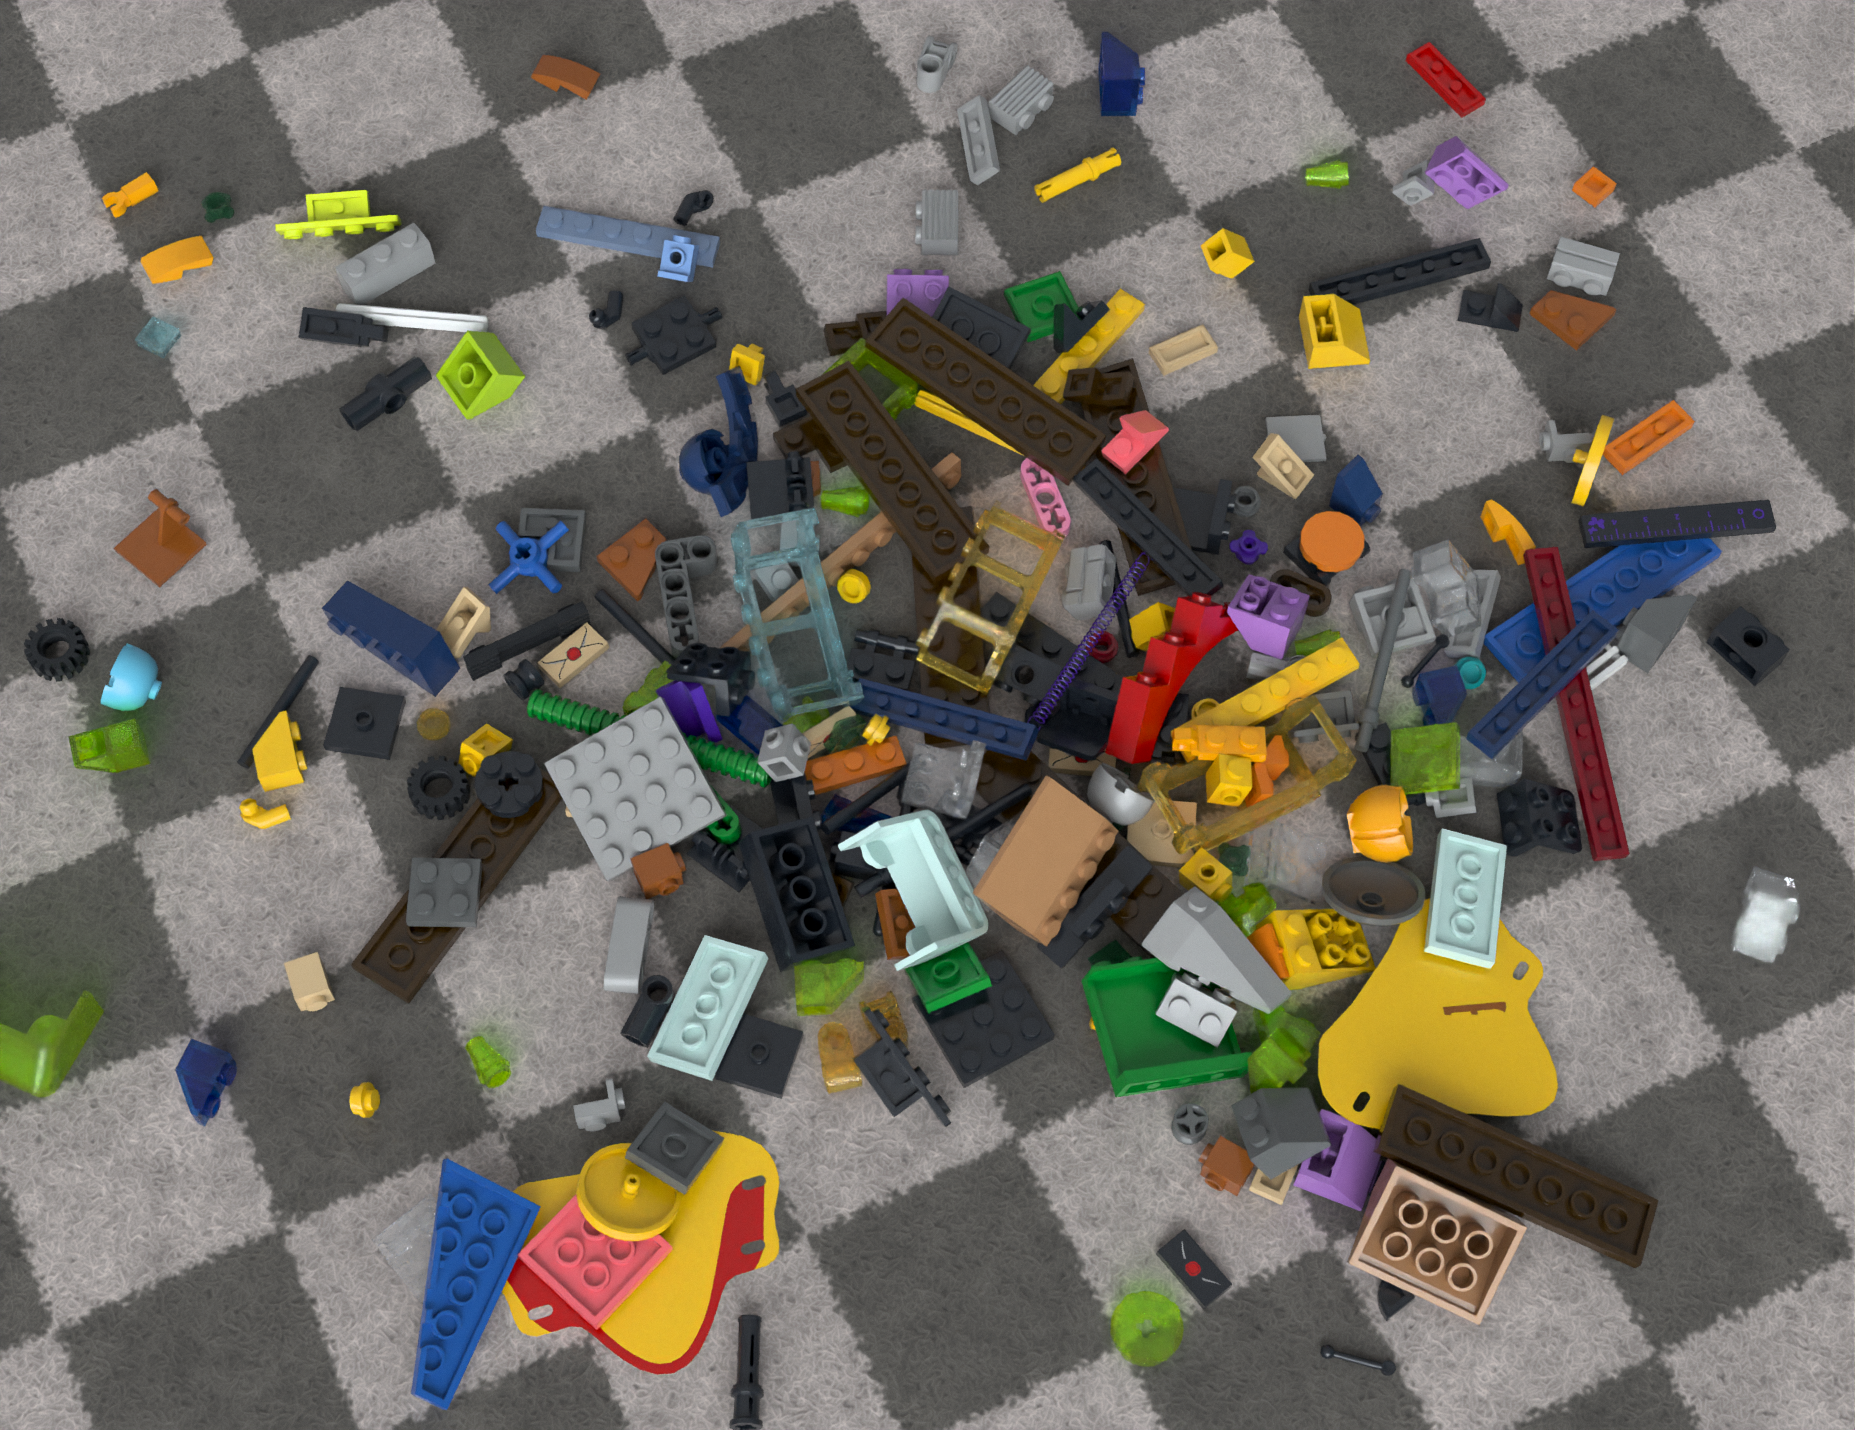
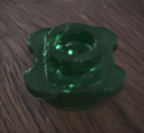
(215, 200)
(1241, 853)

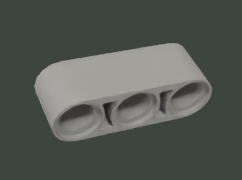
(628, 945)

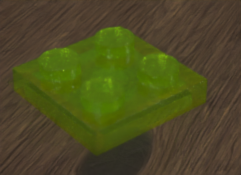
(1426, 758)

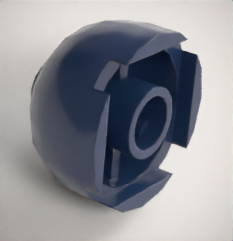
(703, 460)

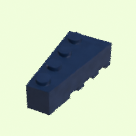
(392, 636)

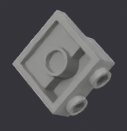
(1371, 610)

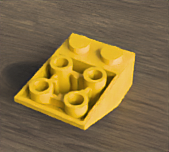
(1319, 946)

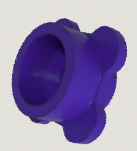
(1246, 555)

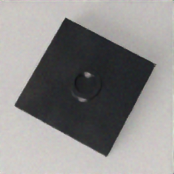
(364, 723)
(760, 1056)

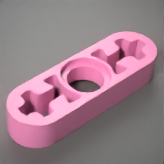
(1046, 485)

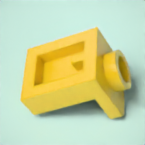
(481, 744)

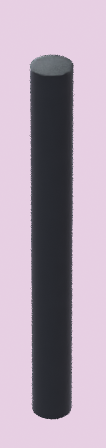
(1123, 613)
(633, 627)
(282, 704)
(865, 800)

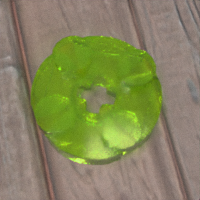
(1249, 906)
(1129, 1340)

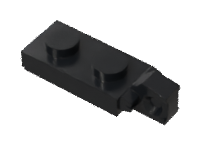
(339, 328)

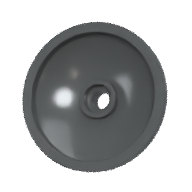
(1373, 891)

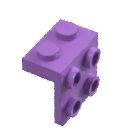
(921, 290)

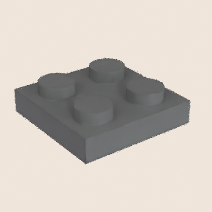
(444, 892)
(674, 1148)

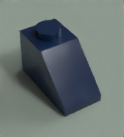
(1357, 492)

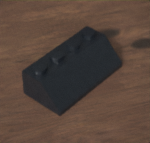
(796, 893)

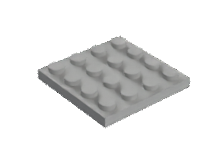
(635, 788)

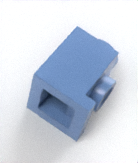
(686, 268)

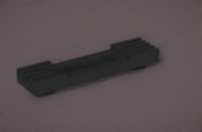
(490, 657)

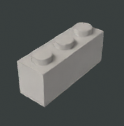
(385, 265)

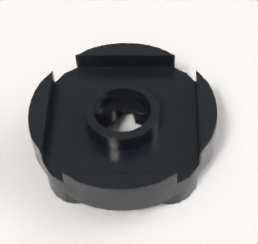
(501, 767)

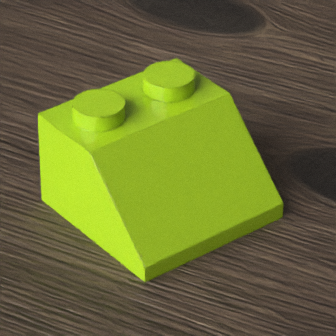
(479, 373)

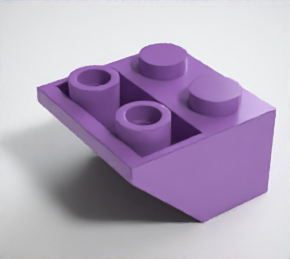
(1464, 173)
(1268, 615)
(1345, 1167)

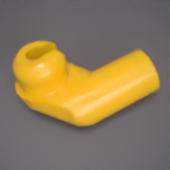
(260, 816)

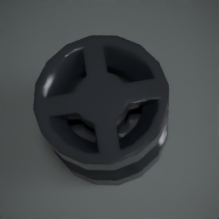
(524, 679)

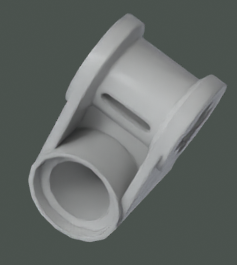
(934, 64)

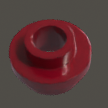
(1107, 640)

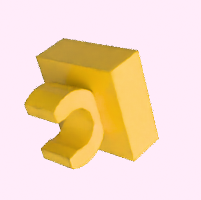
(749, 360)

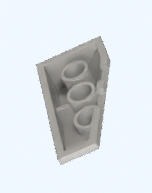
(1208, 943)

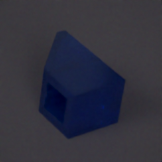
(1439, 695)
(203, 1076)

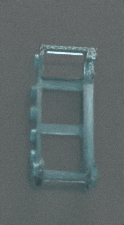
(820, 618)

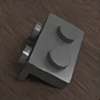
(1339, 709)

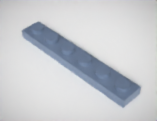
(620, 234)

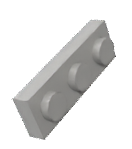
(978, 140)
(1471, 641)

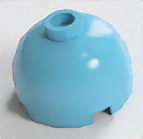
(131, 680)

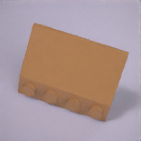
(1045, 862)
(1435, 1241)

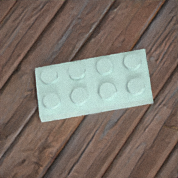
(1465, 898)
(708, 1007)

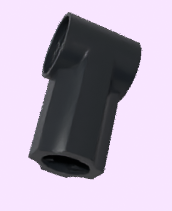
(648, 1013)

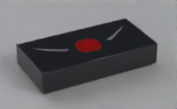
(1194, 1269)

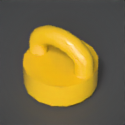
(853, 586)

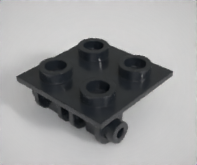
(780, 486)
(724, 859)

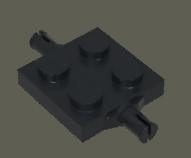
(673, 335)

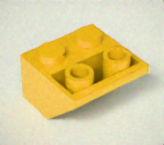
(1332, 332)

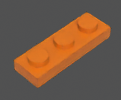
(1648, 437)
(855, 765)

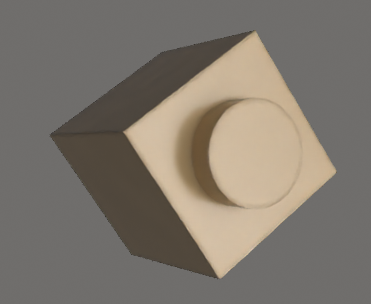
(309, 982)

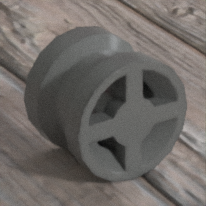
(1191, 1116)

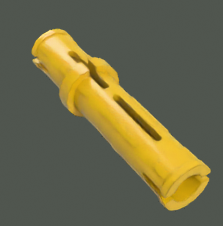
(1087, 170)

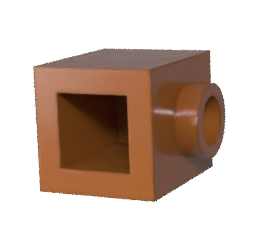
(658, 871)
(1225, 1166)

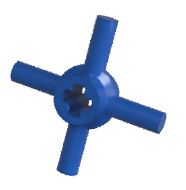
(528, 557)

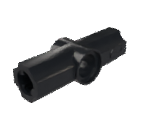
(385, 393)

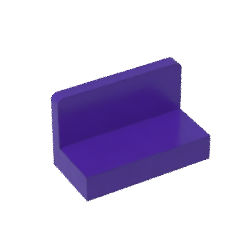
(690, 709)

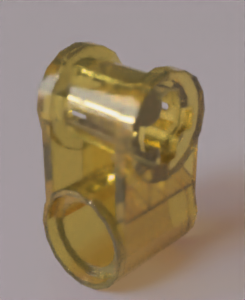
(890, 1009)
(837, 1066)

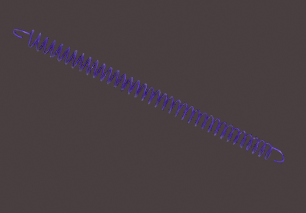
(1086, 644)

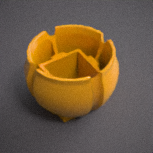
(1379, 824)

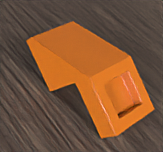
(1267, 771)

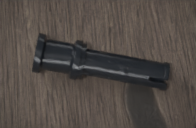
(747, 1389)

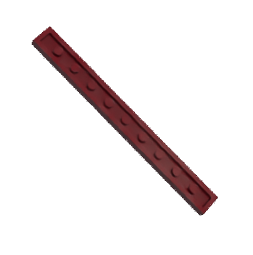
(1577, 711)

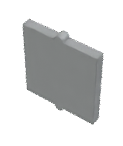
(1301, 434)

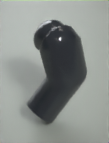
(692, 204)
(604, 318)

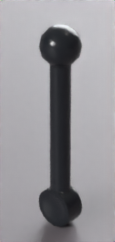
(1442, 641)
(1387, 1367)

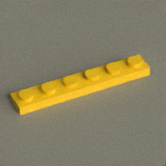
(1093, 345)
(1279, 689)

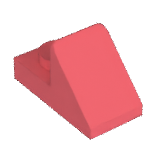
(1136, 438)

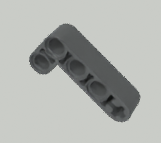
(677, 575)

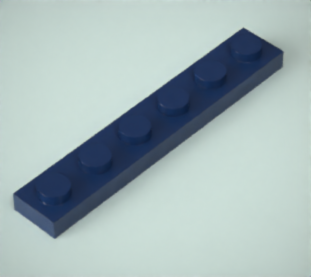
(1542, 684)
(947, 719)

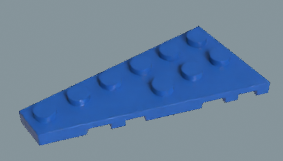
(470, 1259)

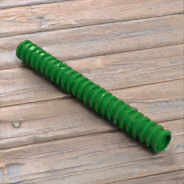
(593, 720)

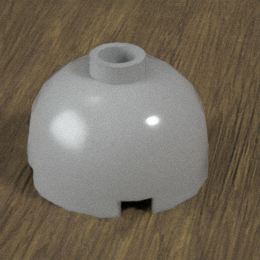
(1117, 796)

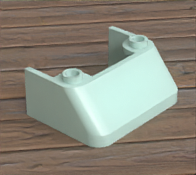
(928, 881)

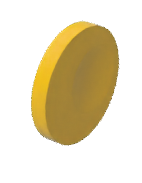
(1591, 460)
(623, 1197)

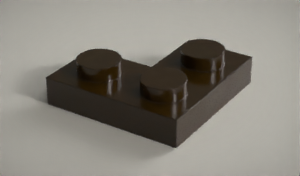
(806, 437)

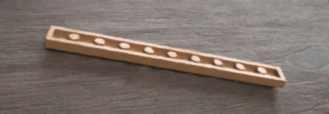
(850, 554)

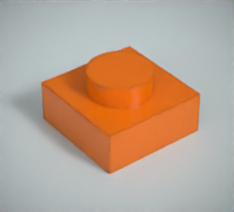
(1594, 187)

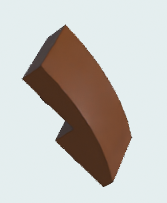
(557, 71)

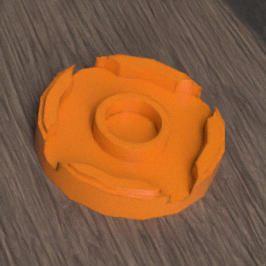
(1332, 541)

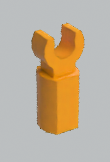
(130, 194)

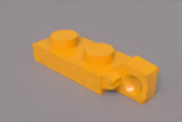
(1211, 740)

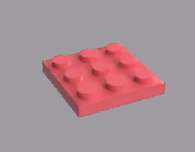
(588, 1266)

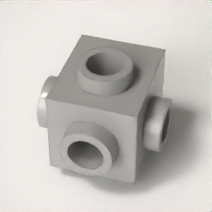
(784, 752)

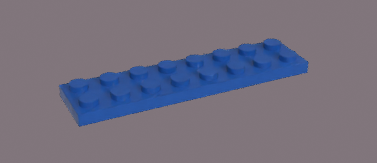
(1609, 588)

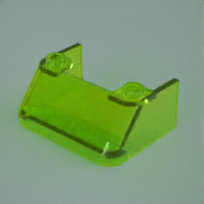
(45, 1054)

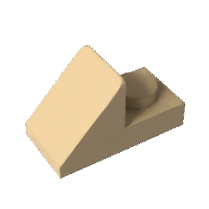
(1282, 466)
(463, 620)

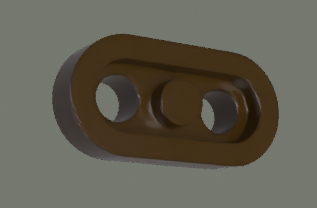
(1307, 586)

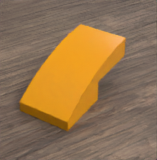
(171, 260)
(1504, 525)

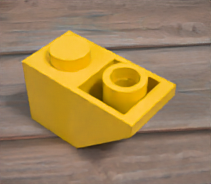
(277, 755)

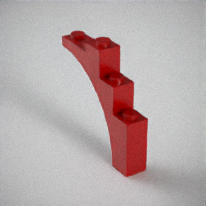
(1169, 660)

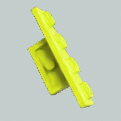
(338, 212)

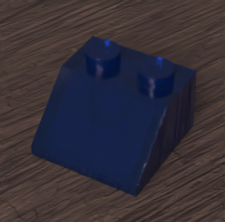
(1119, 78)

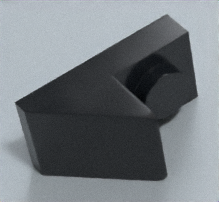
(1494, 311)
(1071, 328)

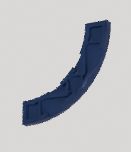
(732, 484)

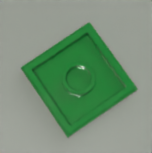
(1035, 302)
(948, 977)

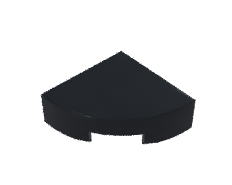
(1392, 1299)

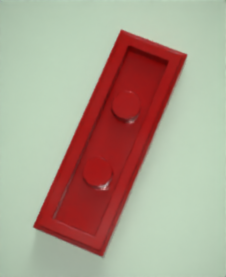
(1445, 79)

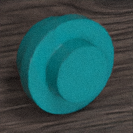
(1471, 672)

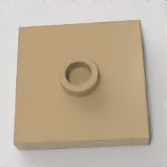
(1154, 836)

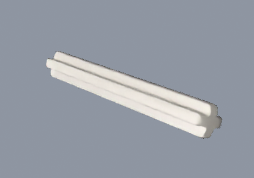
(418, 318)

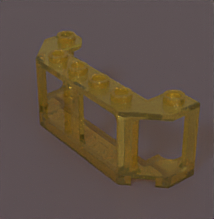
(1000, 637)
(1161, 778)

